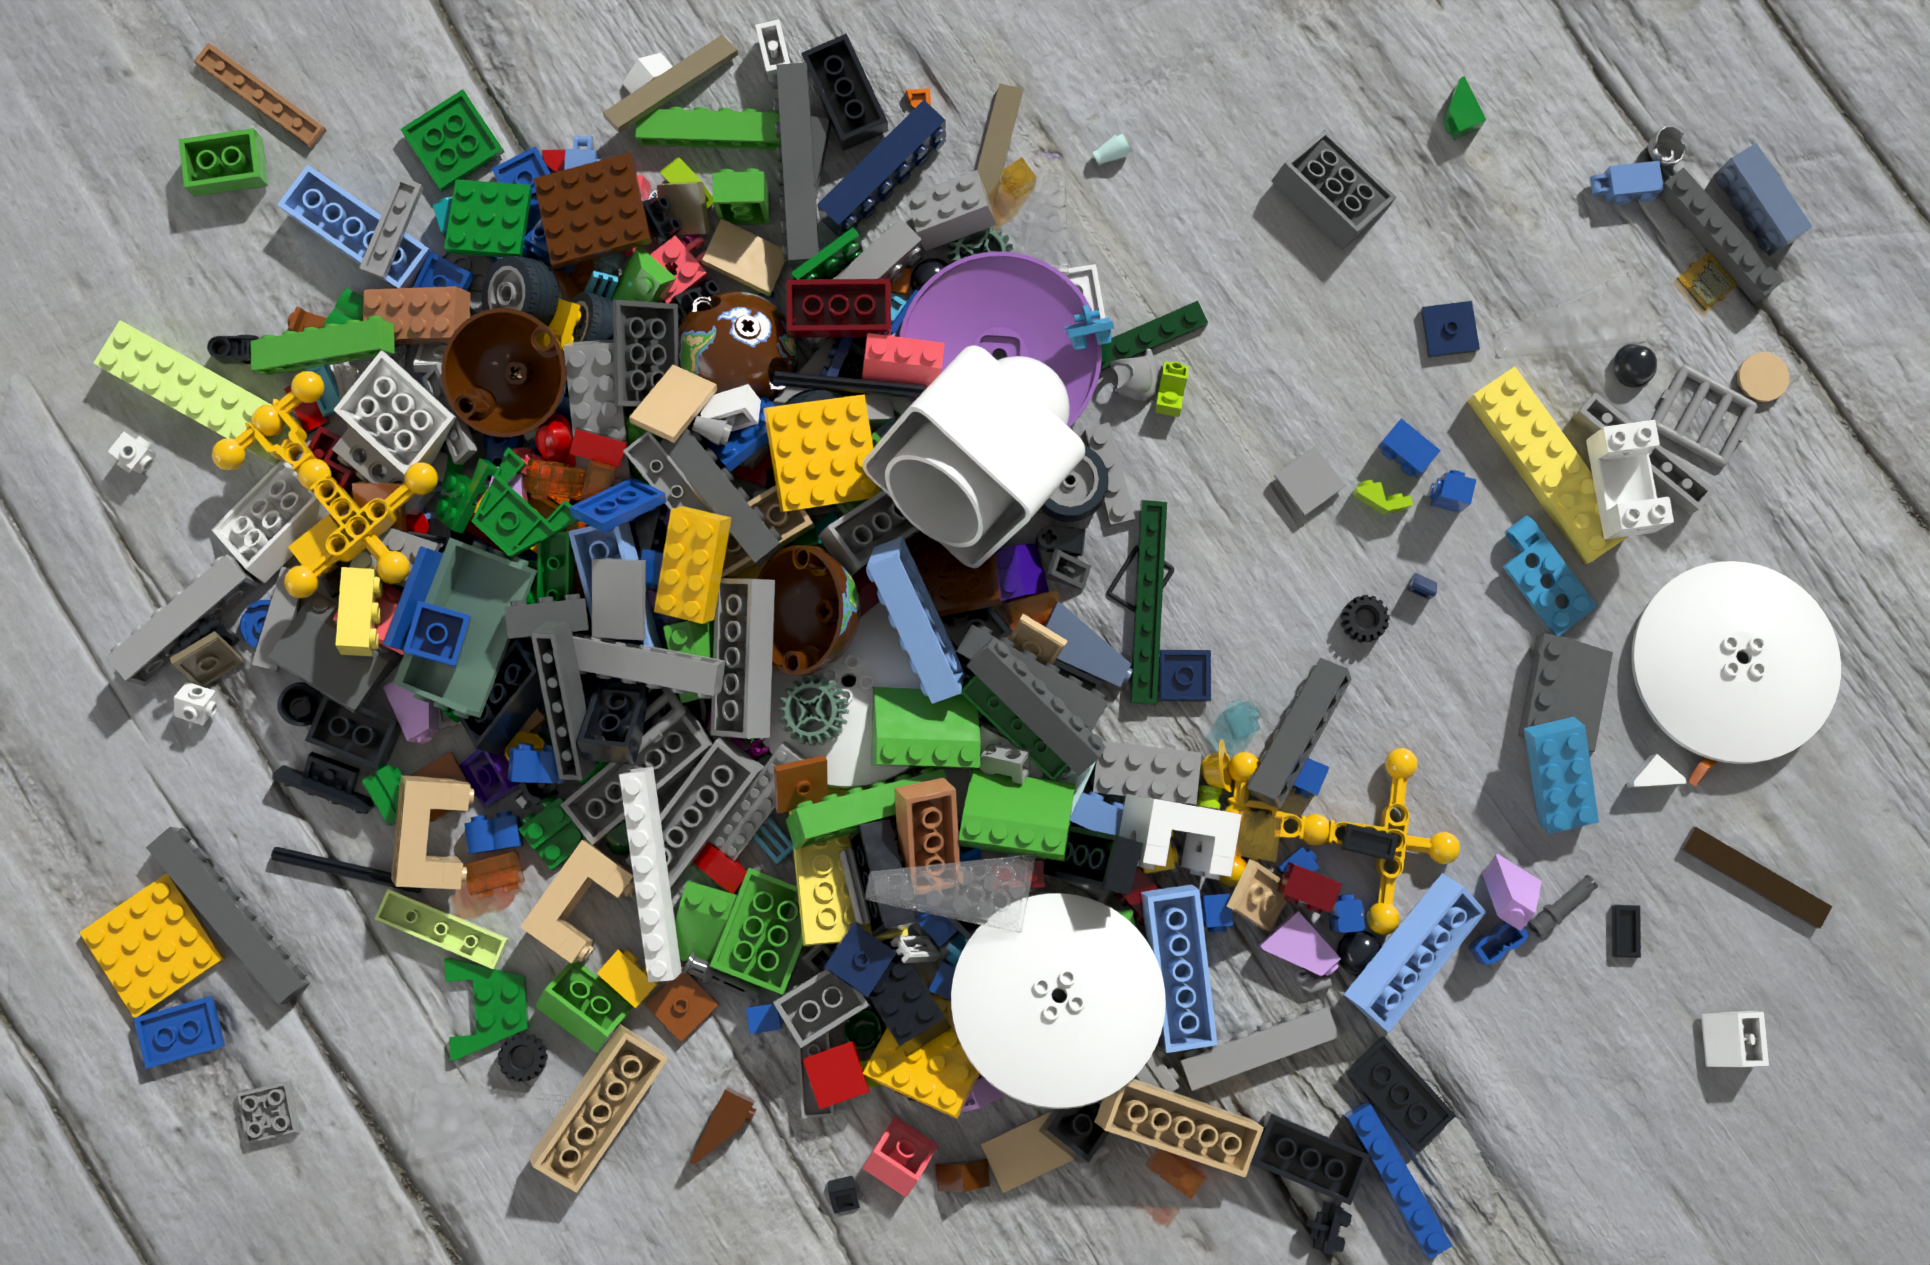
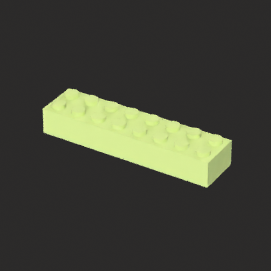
(183, 385)

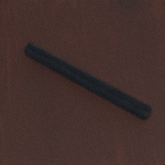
(848, 384)
(336, 867)

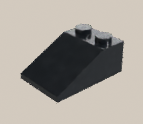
(614, 722)

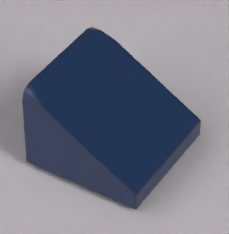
(1422, 586)

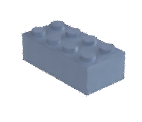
(1762, 200)

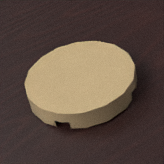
(1763, 377)

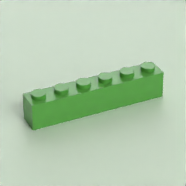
(709, 128)
(322, 346)

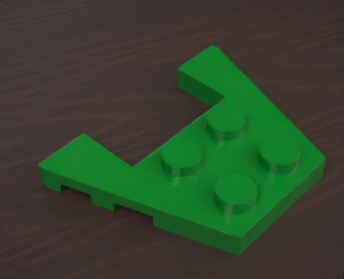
(459, 493)
(512, 520)
(498, 1003)

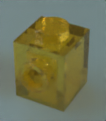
(1018, 178)

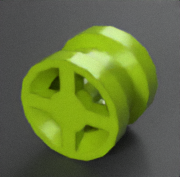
(1208, 797)

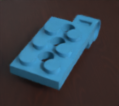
(1530, 539)

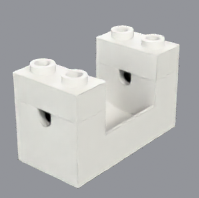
(1626, 480)
(1208, 841)

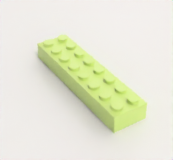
(442, 928)

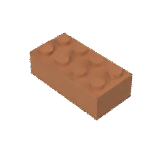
(419, 314)
(927, 823)

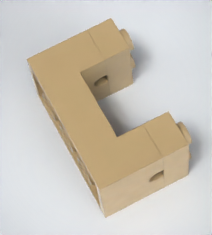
(410, 863)
(548, 917)

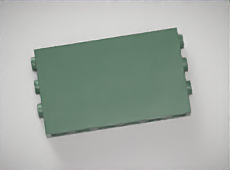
(482, 587)

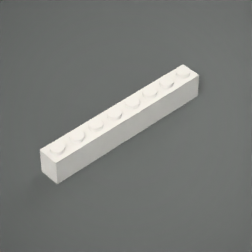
(650, 874)

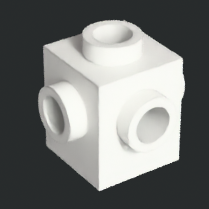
(132, 453)
(195, 703)

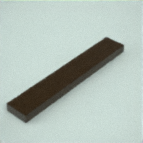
(1756, 877)

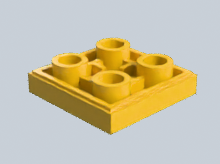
(564, 321)

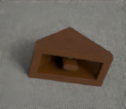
(962, 1175)

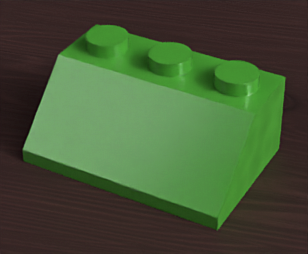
(643, 279)
(692, 639)
(584, 1005)

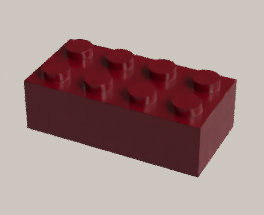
(838, 307)

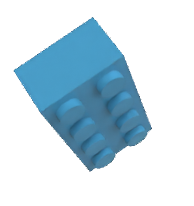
(1561, 775)

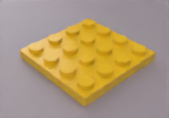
(820, 452)
(152, 945)
(933, 1074)

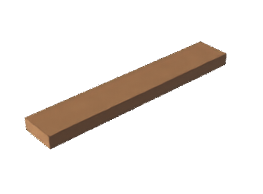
(260, 96)

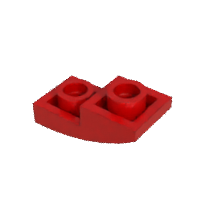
(721, 868)

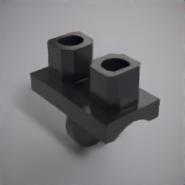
(658, 223)
(686, 298)
(535, 793)
(1326, 1228)

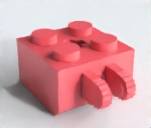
(679, 258)

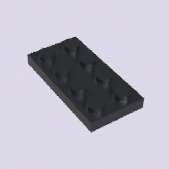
(1400, 1093)

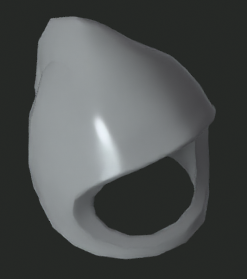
(1136, 376)

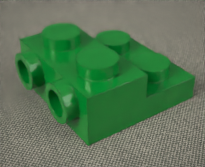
(552, 833)

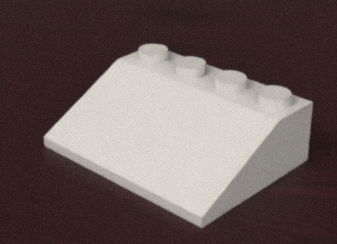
(396, 414)
(269, 521)

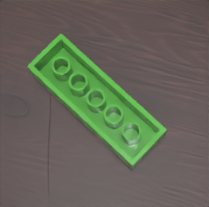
(842, 815)

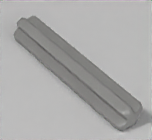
(855, 887)

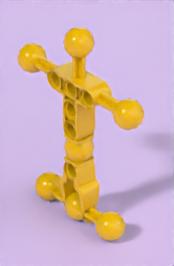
(316, 477)
(1318, 830)

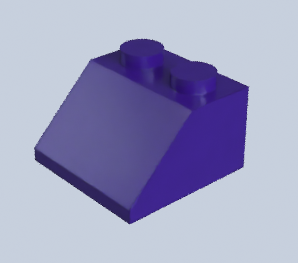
(1020, 572)
(489, 776)

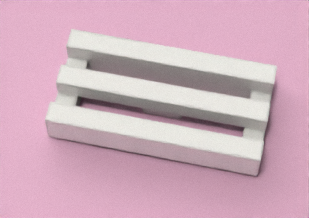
(917, 953)

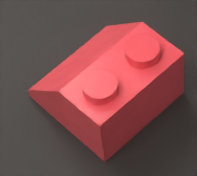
(900, 1156)

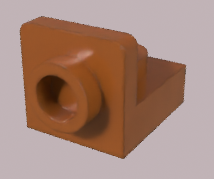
(301, 319)

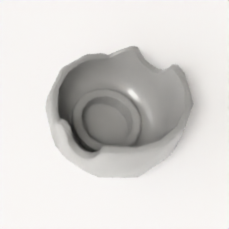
(1667, 146)

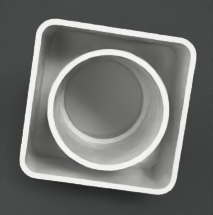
(978, 452)

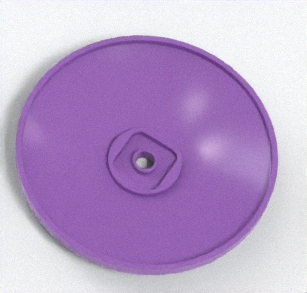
(1011, 307)

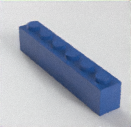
(1397, 1180)

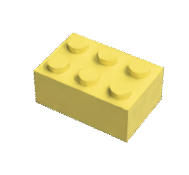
(358, 612)

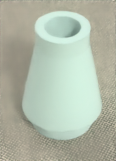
(1112, 150)

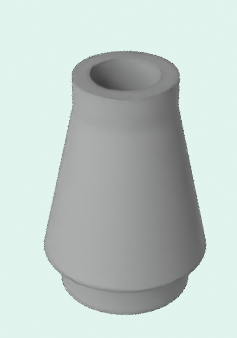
(713, 429)

